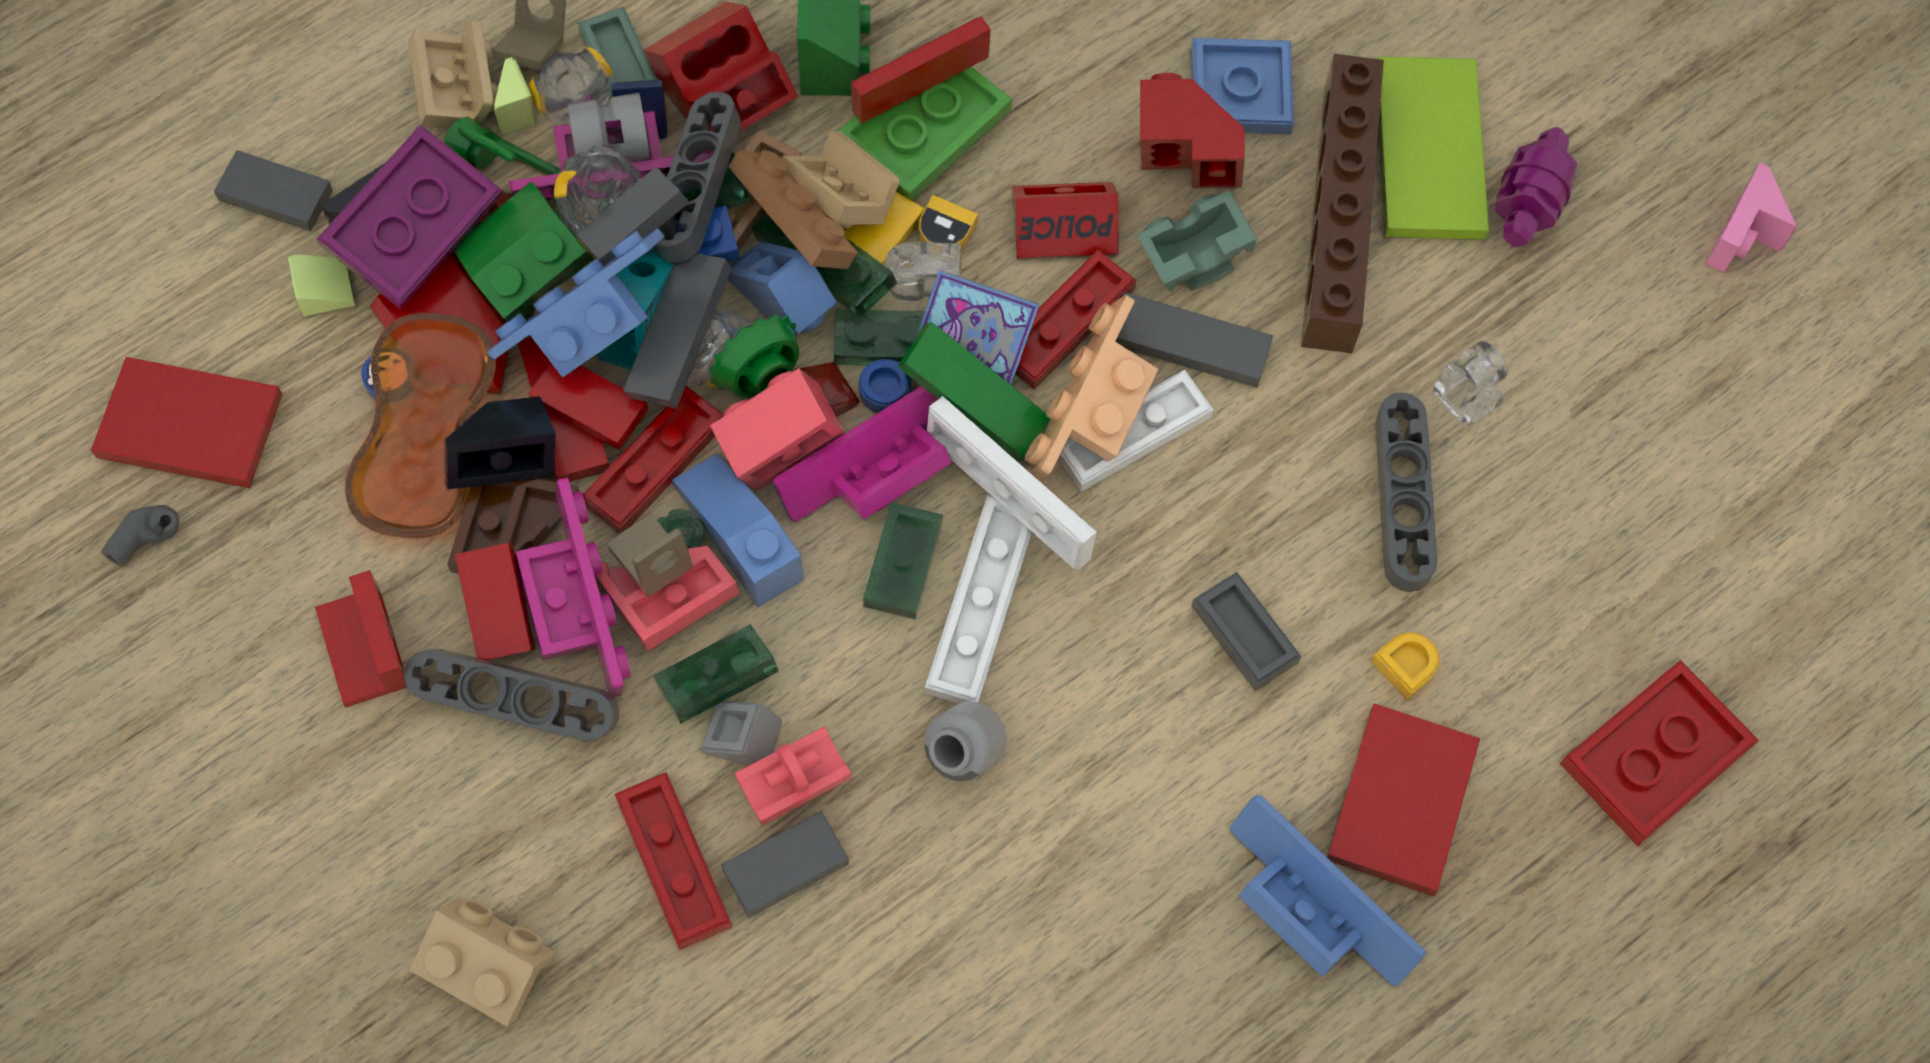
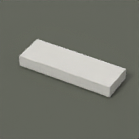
(1163, 416)

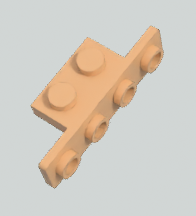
(1100, 398)

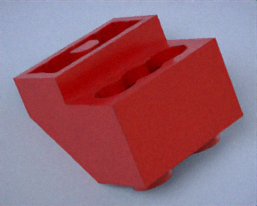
(722, 55)
(1189, 131)

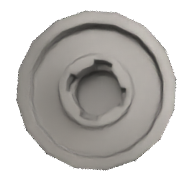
(589, 126)

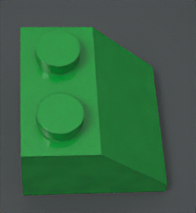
(831, 45)
(521, 253)

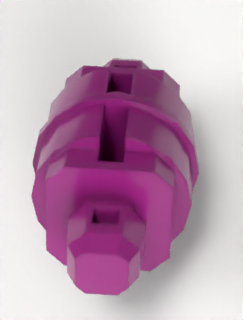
(1536, 187)

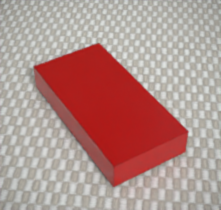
(590, 404)
(495, 601)

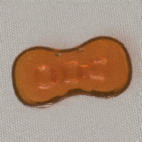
(426, 384)

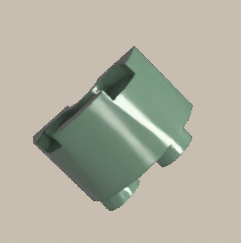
(1201, 245)

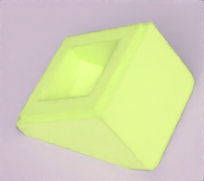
(513, 100)
(320, 284)

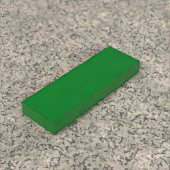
(974, 389)

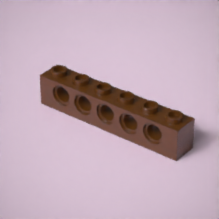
(1343, 204)

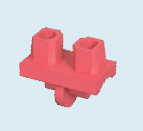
(792, 775)

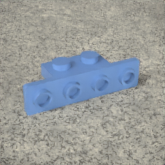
(588, 316)
(1315, 902)

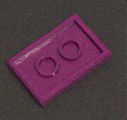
(410, 216)

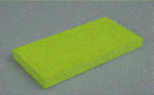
(1432, 149)

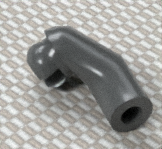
(139, 528)

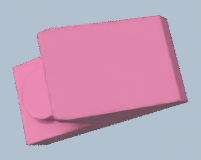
(1757, 216)

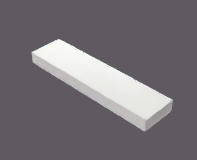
(1011, 484)
(979, 606)

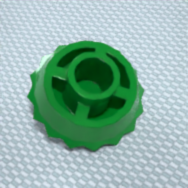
(756, 356)

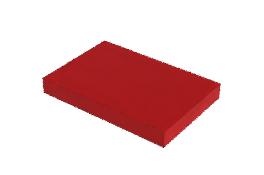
(187, 422)
(1659, 752)
(1403, 799)

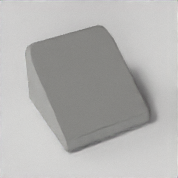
(742, 732)

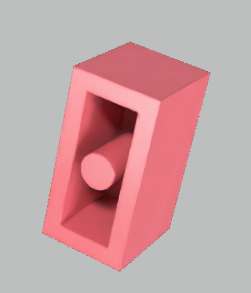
(776, 428)

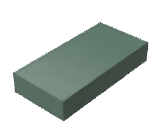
(618, 44)

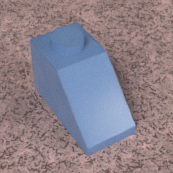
(782, 284)

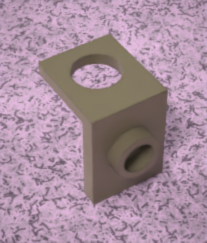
(532, 38)
(651, 554)

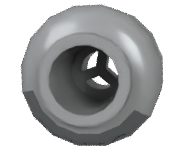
(965, 741)

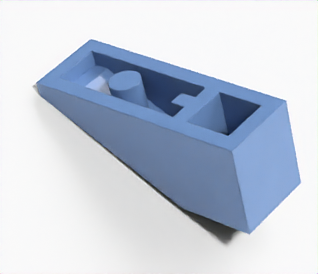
(741, 529)

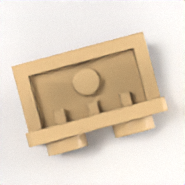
(452, 76)
(846, 182)
(481, 959)

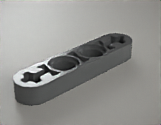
(703, 176)
(1410, 491)
(511, 696)

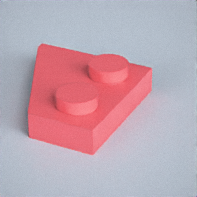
(676, 604)

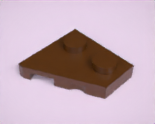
(507, 514)

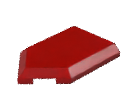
(455, 294)

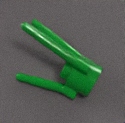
(482, 145)

